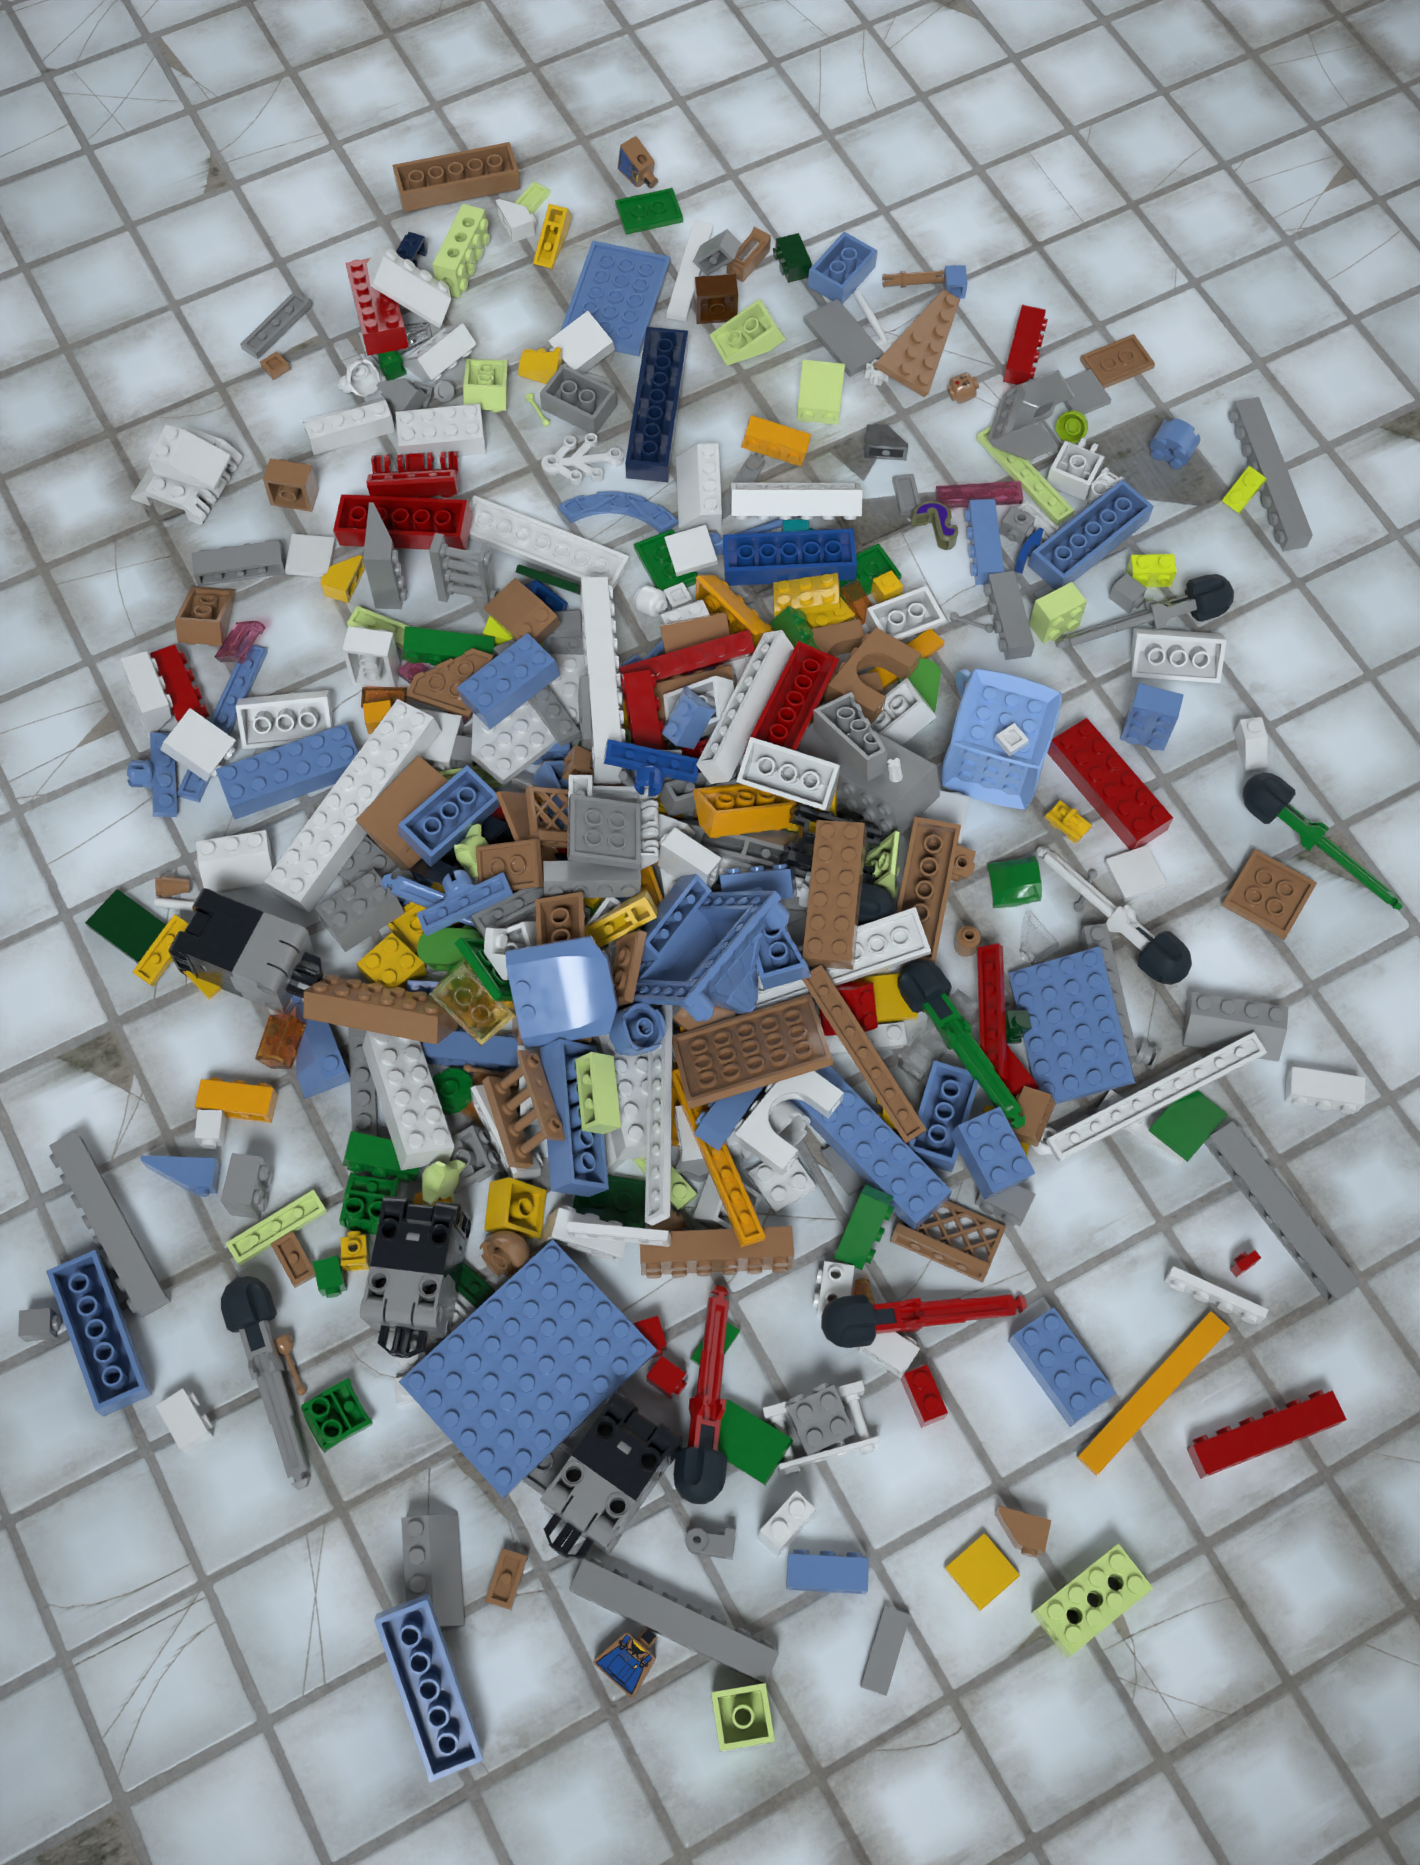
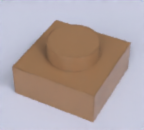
(274, 365)

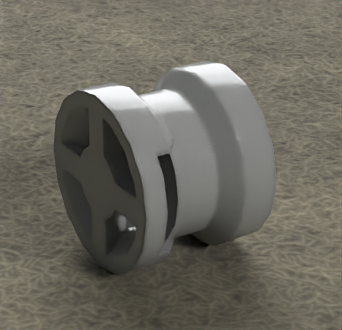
(1145, 1053)

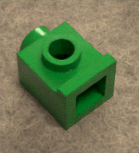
(391, 365)

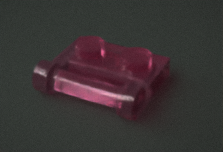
(239, 641)

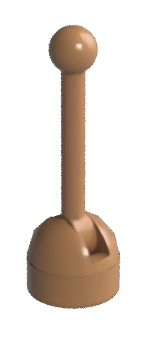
(468, 1068)
(284, 1346)

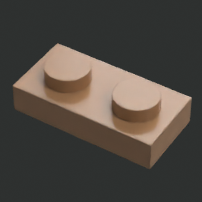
(293, 1259)
(506, 1579)

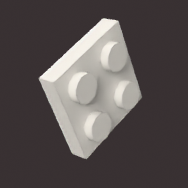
(781, 1190)

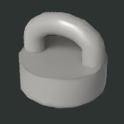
(444, 390)

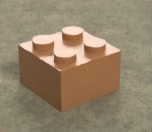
(290, 484)

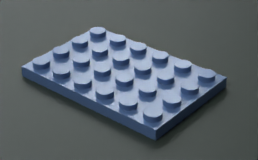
(620, 292)
(1075, 1026)

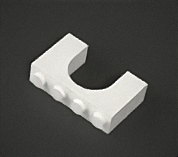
(758, 1136)

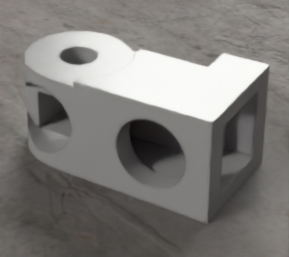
(711, 1545)

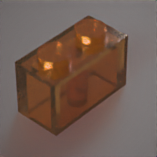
(280, 1041)

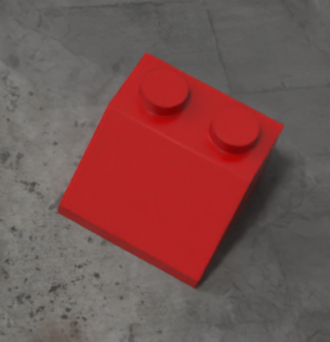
(860, 1000)

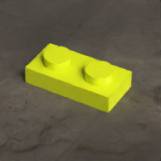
(1244, 489)

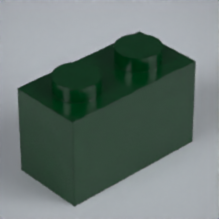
(792, 257)

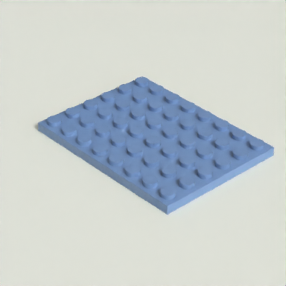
(528, 1368)

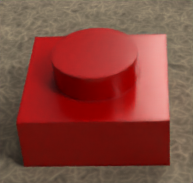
(1244, 1262)

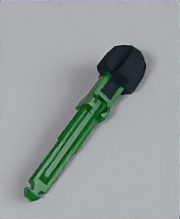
(1269, 798)
(927, 990)

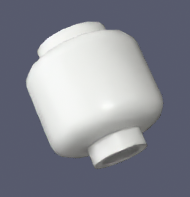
(650, 601)

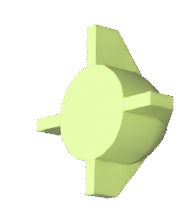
(466, 850)
(441, 1180)

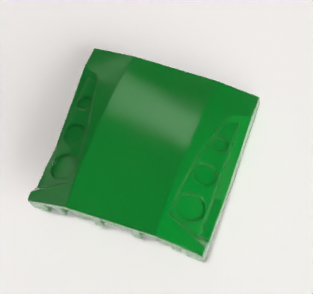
(1015, 882)
(363, 1202)
(335, 1415)

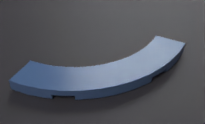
(619, 503)

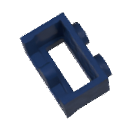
(412, 245)

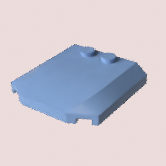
(561, 991)

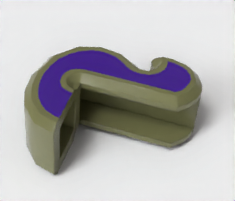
(940, 517)

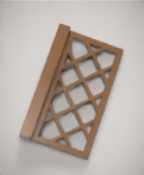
(548, 837)
(945, 1253)

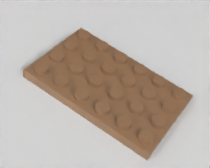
(751, 1051)

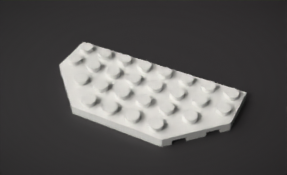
(522, 734)

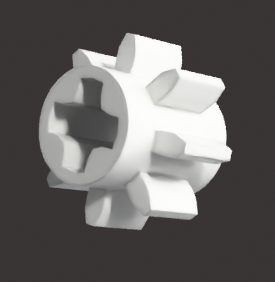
(875, 376)

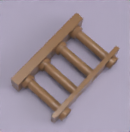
(506, 1117)

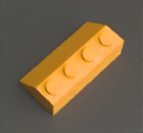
(720, 598)
(740, 810)

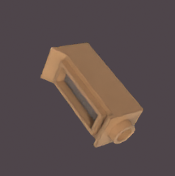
(750, 254)

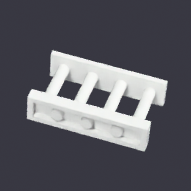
(851, 1395)

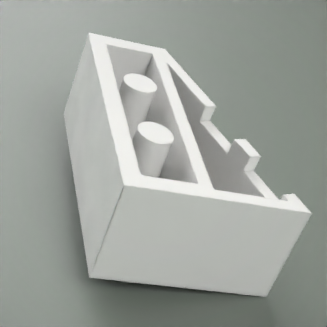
(555, 1229)

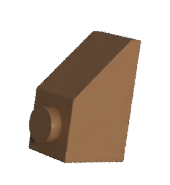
(1024, 1530)

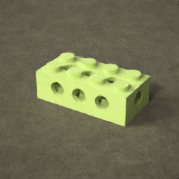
(462, 249)
(1110, 1603)

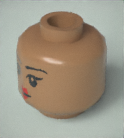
(962, 387)

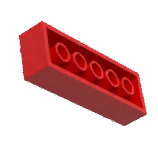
(377, 313)
(407, 519)
(795, 697)
(1109, 785)

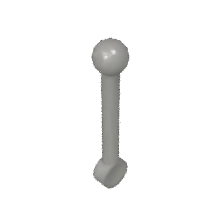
(955, 617)
(1078, 907)

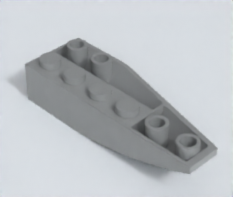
(750, 848)

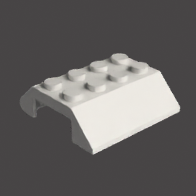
(182, 494)
(583, 786)

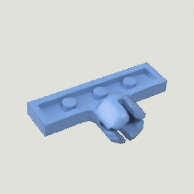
(158, 775)
(463, 900)

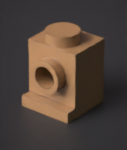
(577, 763)

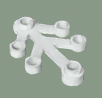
(580, 460)

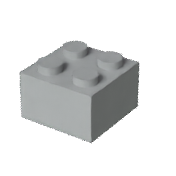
(246, 1186)

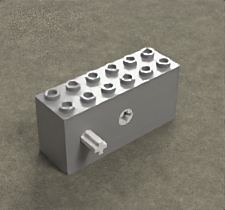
(890, 798)

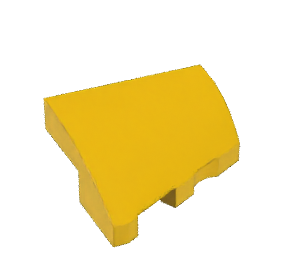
(539, 364)

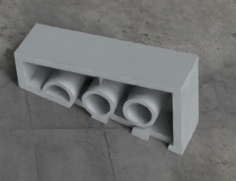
(851, 736)

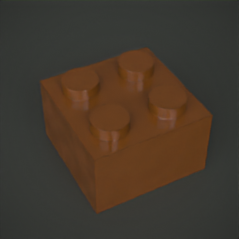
(715, 298)

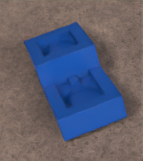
(1029, 546)

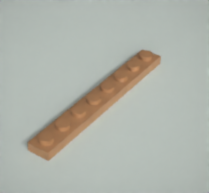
(864, 1055)

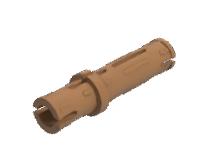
(914, 278)

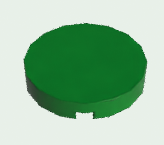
(453, 1089)

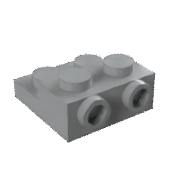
(473, 1149)
(819, 1418)

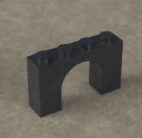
(494, 832)

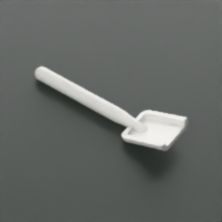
(884, 342)

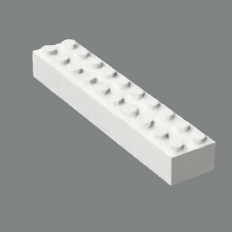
(601, 667)
(332, 831)

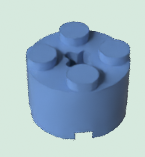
(1174, 443)
(637, 1030)

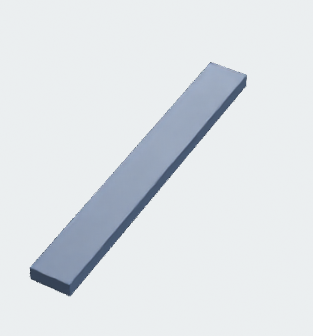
(225, 714)

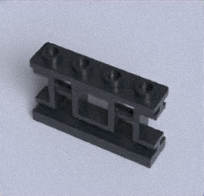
(802, 816)

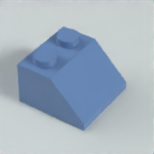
(687, 719)

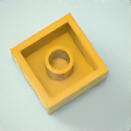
(391, 964)

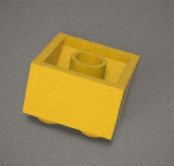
(515, 1208)

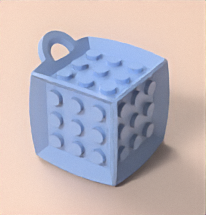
(974, 758)

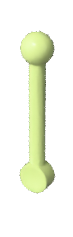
(530, 398)

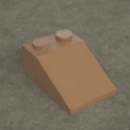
(522, 612)
(205, 616)

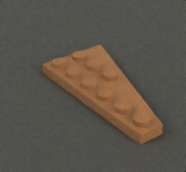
(919, 348)

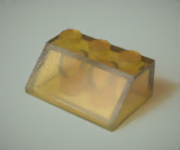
(471, 1004)

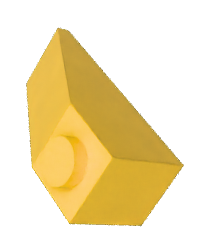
(552, 236)
(623, 919)

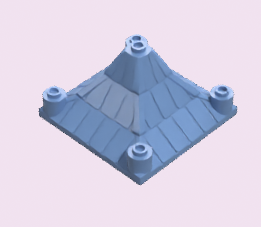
(714, 956)

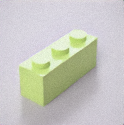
(598, 1093)

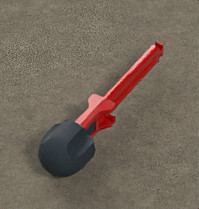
(856, 1321)
(700, 1466)

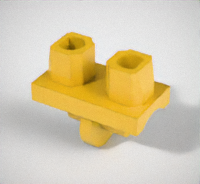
(1068, 821)

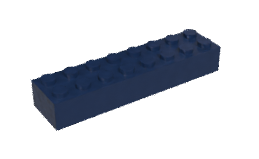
(657, 404)

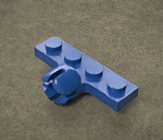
(650, 765)

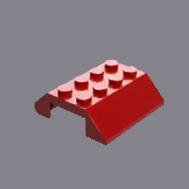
(415, 480)

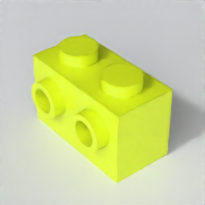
(1153, 569)

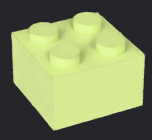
(1057, 613)
(742, 1717)

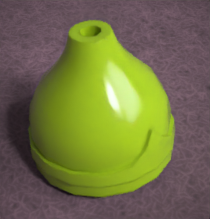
(1072, 426)

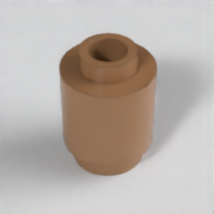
(967, 941)
(673, 1223)

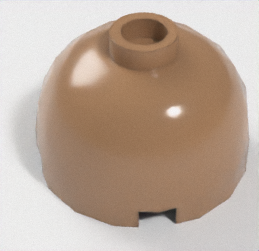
(505, 1252)

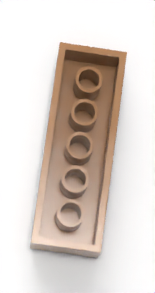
(456, 176)
(929, 876)
(834, 894)
(378, 1009)
(718, 1252)

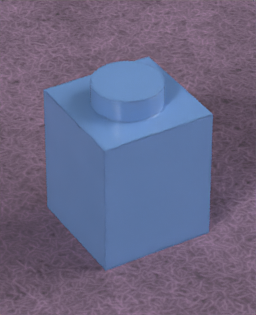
(956, 280)

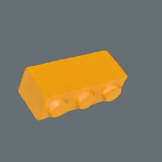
(776, 440)
(237, 1099)

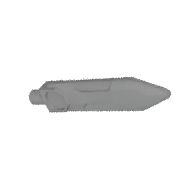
(748, 473)

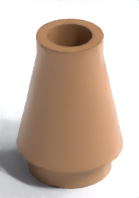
(170, 886)

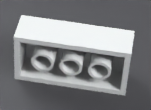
(441, 430)

